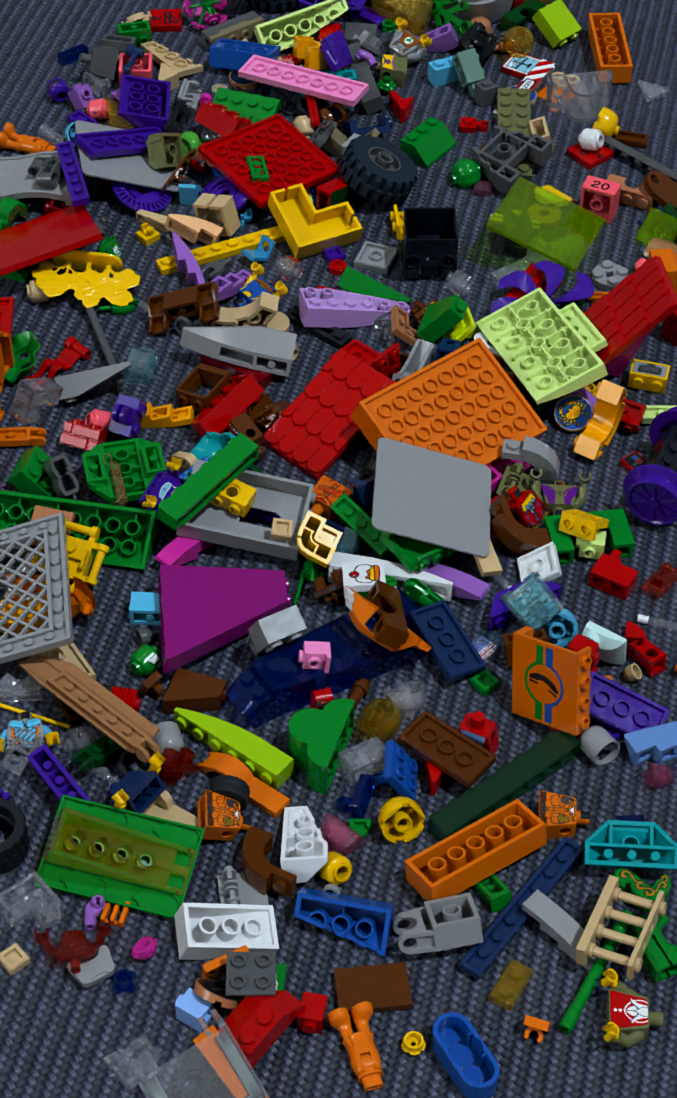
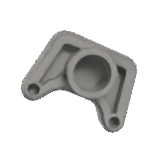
(96, 970)

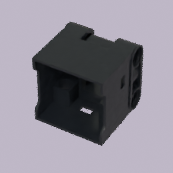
(429, 234)

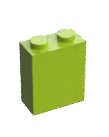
(557, 23)

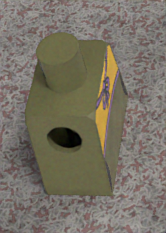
(392, 66)

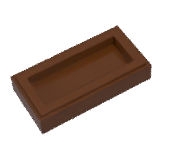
(632, 139)

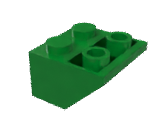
(30, 475)

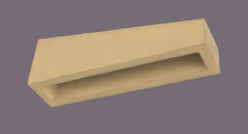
(153, 219)

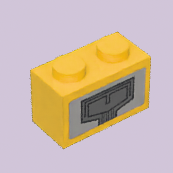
(648, 376)

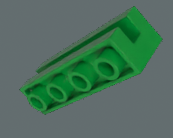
(360, 522)

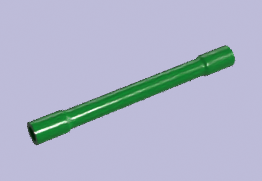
(574, 1011)

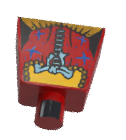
(526, 507)

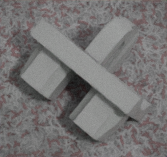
(370, 45)

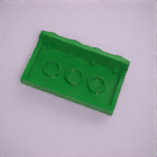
(248, 105)

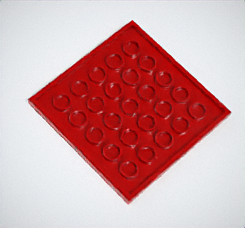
(287, 155)

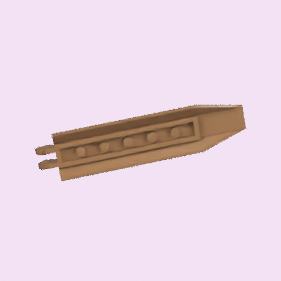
(95, 704)

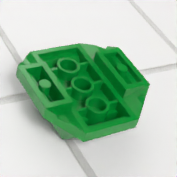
(138, 464)

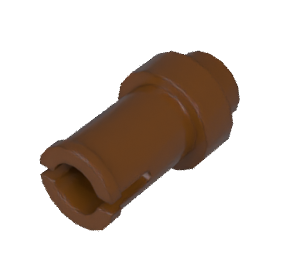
(359, 690)

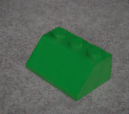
(428, 142)

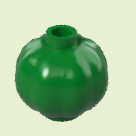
(466, 173)

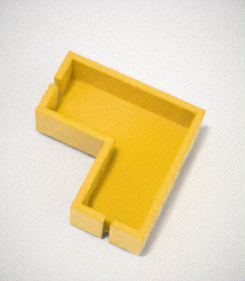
(309, 229)

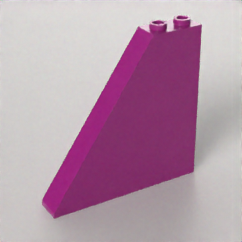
(213, 607)

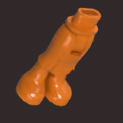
(11, 140)
(360, 1045)

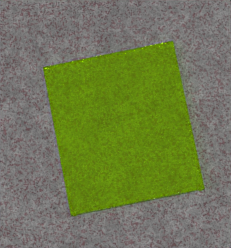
(546, 223)

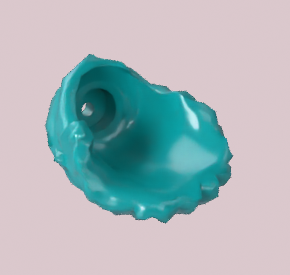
(211, 444)

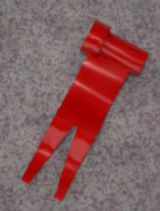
(72, 352)

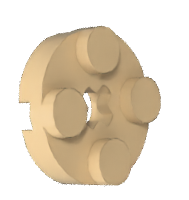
(139, 17)

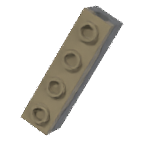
(234, 29)

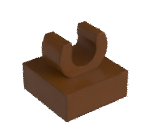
(152, 686)

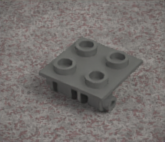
(251, 974)

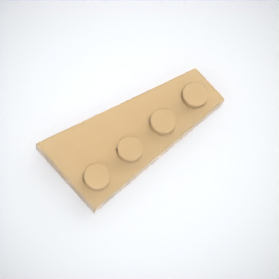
(172, 59)

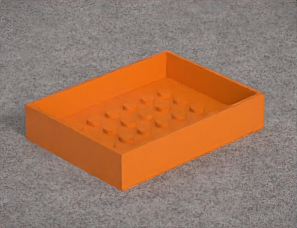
(452, 407)

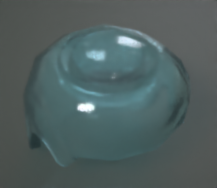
(348, 542)

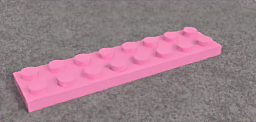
(303, 80)

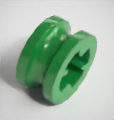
(388, 26)

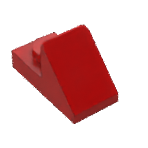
(401, 107)

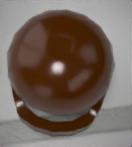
(327, 114)

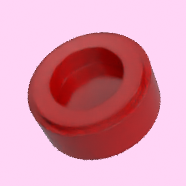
(337, 267)

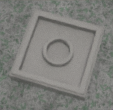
(376, 257)

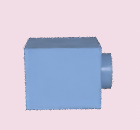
(191, 1007)

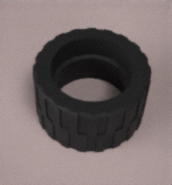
(16, 846)

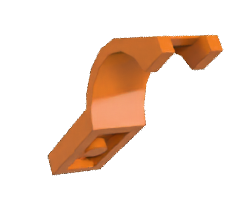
(260, 793)

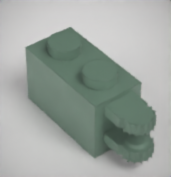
(468, 69)

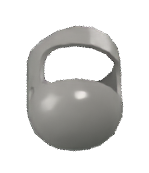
(169, 736)
(594, 740)

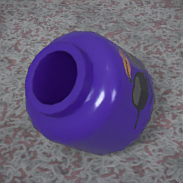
(57, 90)

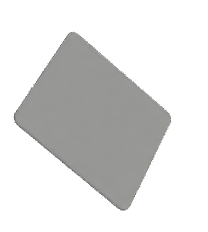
(126, 169)
(432, 497)

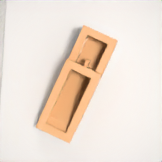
(193, 228)

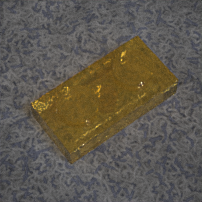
(511, 985)

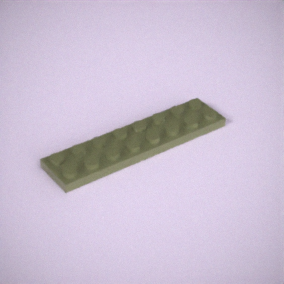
(515, 114)

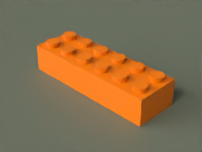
(610, 45)
(476, 852)

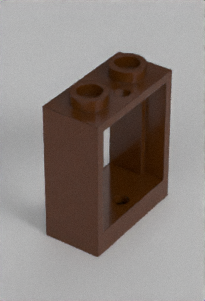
(202, 374)

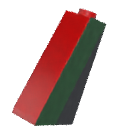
(334, 193)

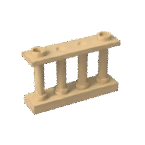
(604, 911)

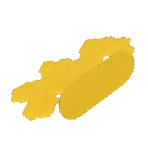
(90, 284)

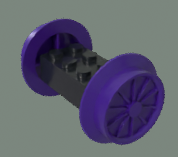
(653, 486)

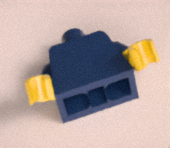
(138, 788)

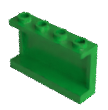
(413, 553)

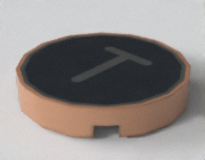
(237, 81)
(215, 992)

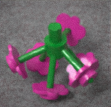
(206, 12)

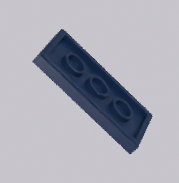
(447, 640)

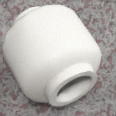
(591, 139)

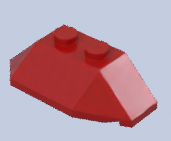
(261, 1021)

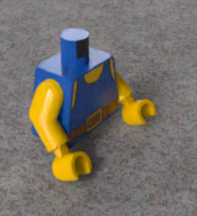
(254, 287)

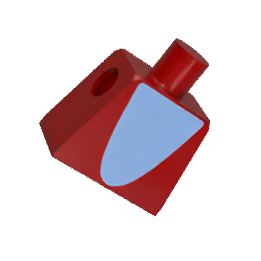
(480, 730)

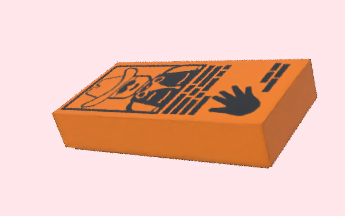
(218, 966)

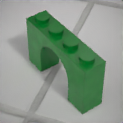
(617, 535)

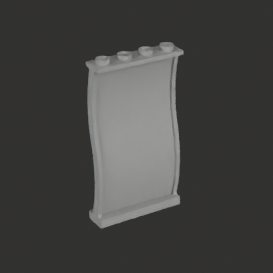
(19, 184)

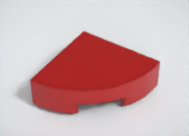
(633, 632)

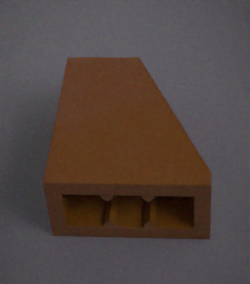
(194, 692)

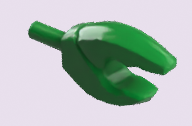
(121, 310)

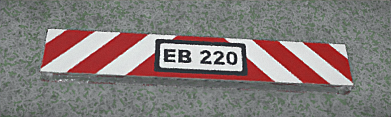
(534, 78)

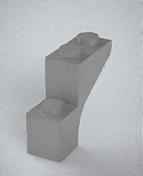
(418, 358)

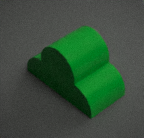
(317, 739)

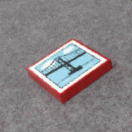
(519, 66)

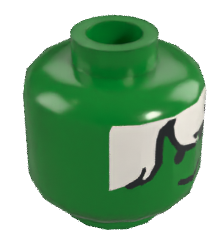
(146, 660)

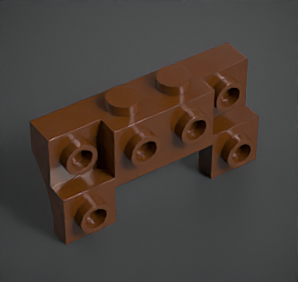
(184, 302)

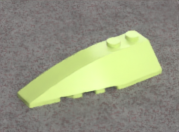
(300, 23)

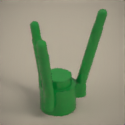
(311, 571)

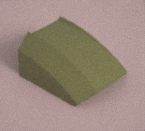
(164, 150)

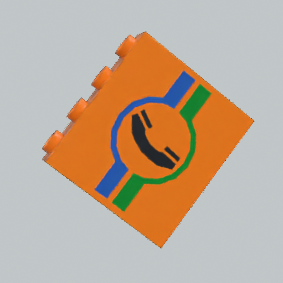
(550, 683)

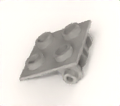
(237, 890)

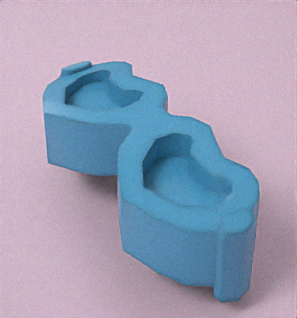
(245, 218)

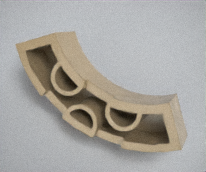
(257, 313)

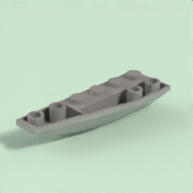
(244, 346)

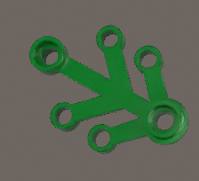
(448, 14)

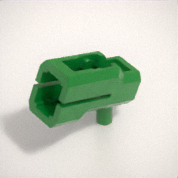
(659, 953)

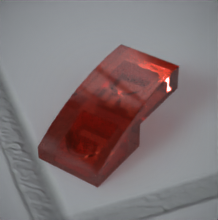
(662, 581)

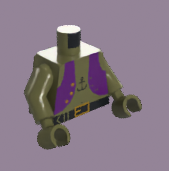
(560, 495)

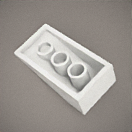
(214, 929)

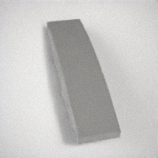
(556, 924)

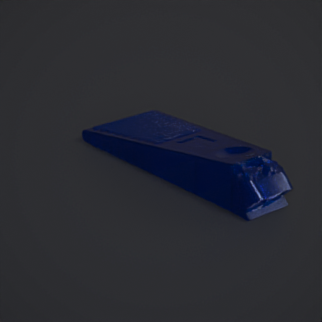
(280, 685)

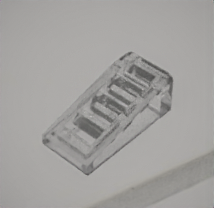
(9, 754)

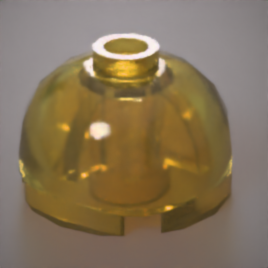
(518, 41)
(380, 719)

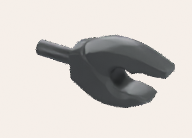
(215, 268)

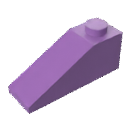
(443, 39)

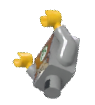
(407, 44)

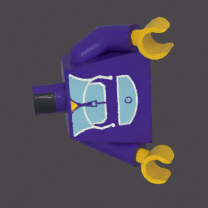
(162, 485)

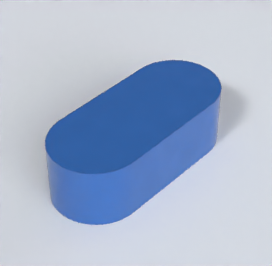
(465, 1056)

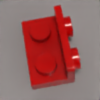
(632, 416)

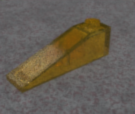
(414, 11)

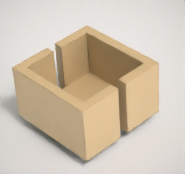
(218, 210)

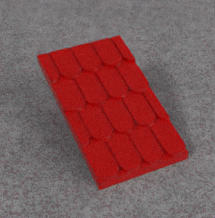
(631, 312)
(319, 420)

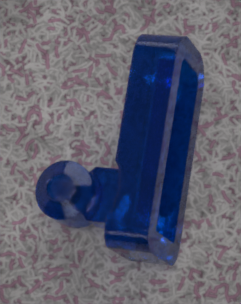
(362, 796)

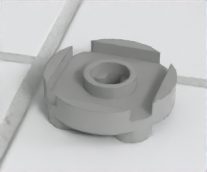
(607, 268)

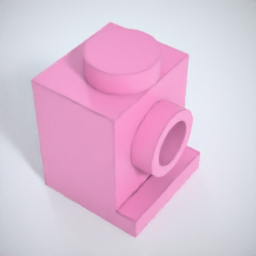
(315, 655)

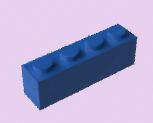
(348, 917)

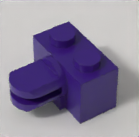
(127, 416)

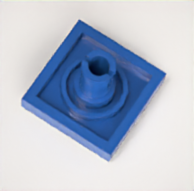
(398, 771)

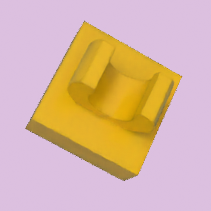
(147, 234)

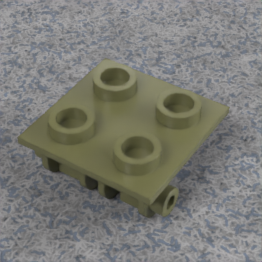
(513, 477)

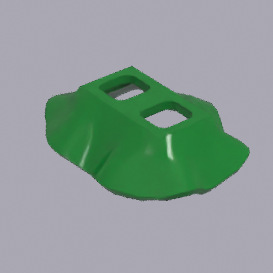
(21, 344)

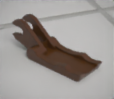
(272, 412)

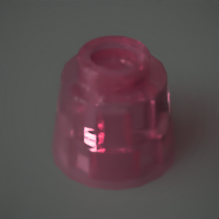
(659, 775)

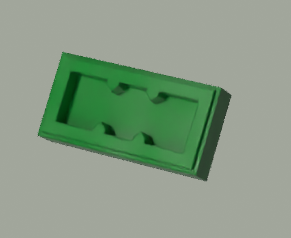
(253, 171)

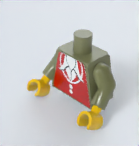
(627, 1013)

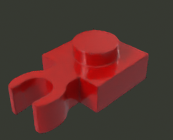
(471, 125)

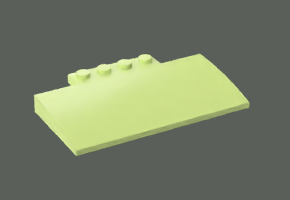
(546, 346)

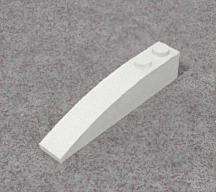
(437, 584)

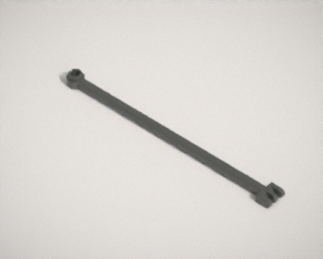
(118, 379)

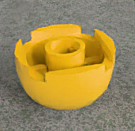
(607, 122)
(401, 819)

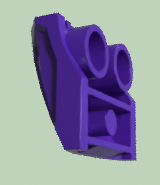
(336, 51)

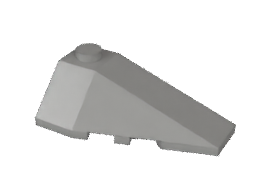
(82, 382)

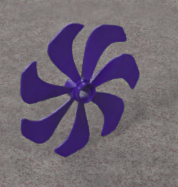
(554, 276)

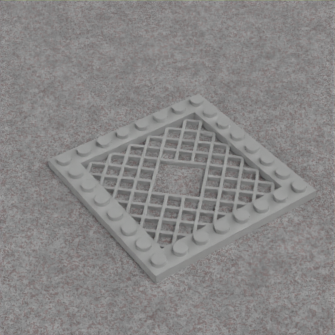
(52, 536)

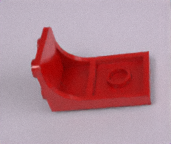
(386, 362)

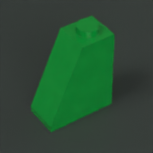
(441, 318)

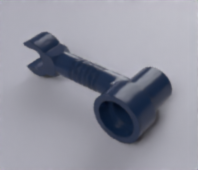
(134, 53)

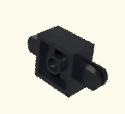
(480, 39)

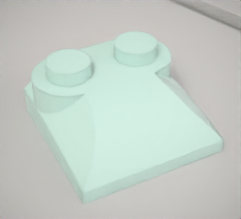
(611, 646)

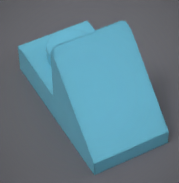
(188, 193)

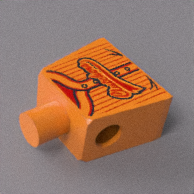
(327, 493)

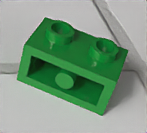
(139, 29)

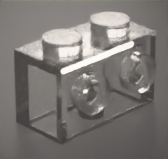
(362, 759)

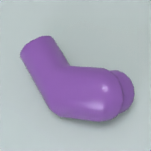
(367, 56)
(92, 910)

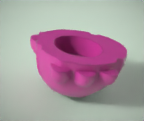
(144, 948)

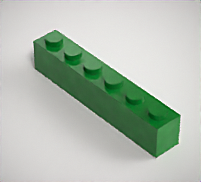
(208, 482)

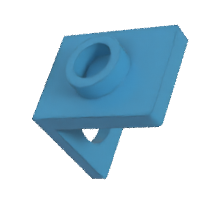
(259, 254)

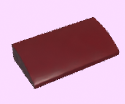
(262, 378)

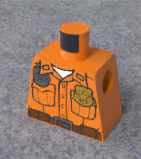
(560, 815)
(220, 817)

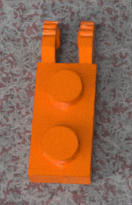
(22, 436)

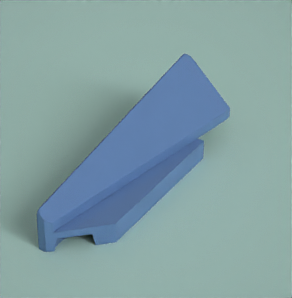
(653, 742)

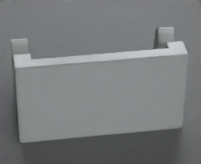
(189, 94)

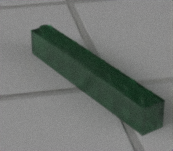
(506, 784)

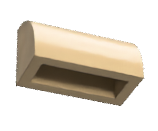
(539, 127)

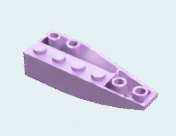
(341, 308)

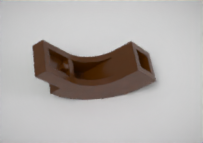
(513, 534)
(259, 870)

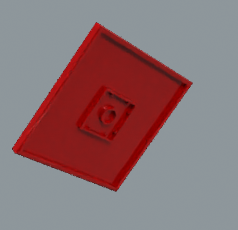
(46, 238)

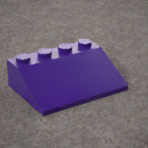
(144, 101)

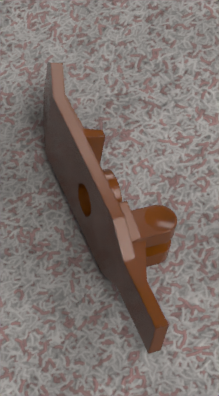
(176, 177)

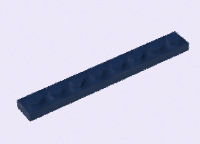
(513, 918)

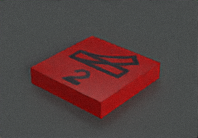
(166, 20)
(589, 158)

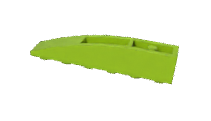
(258, 755)

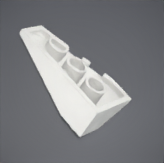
(302, 844)

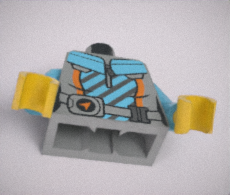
(35, 725)

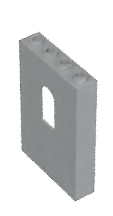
(274, 494)

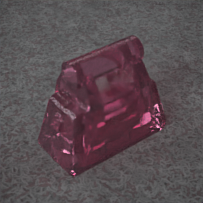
(340, 835)

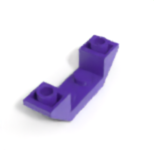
(500, 613)

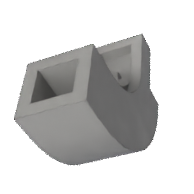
(535, 453)

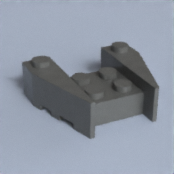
(506, 151)

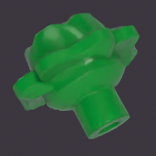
(386, 85)

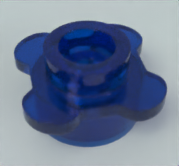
(124, 975)

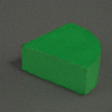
(361, 826)

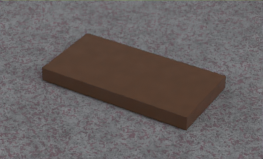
(447, 749)

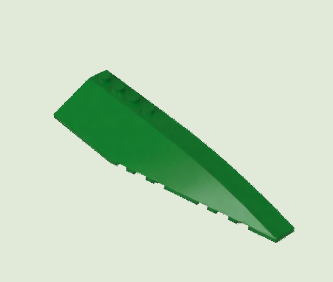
(125, 530)

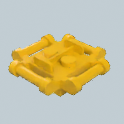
(81, 554)

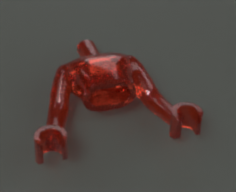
(73, 945)

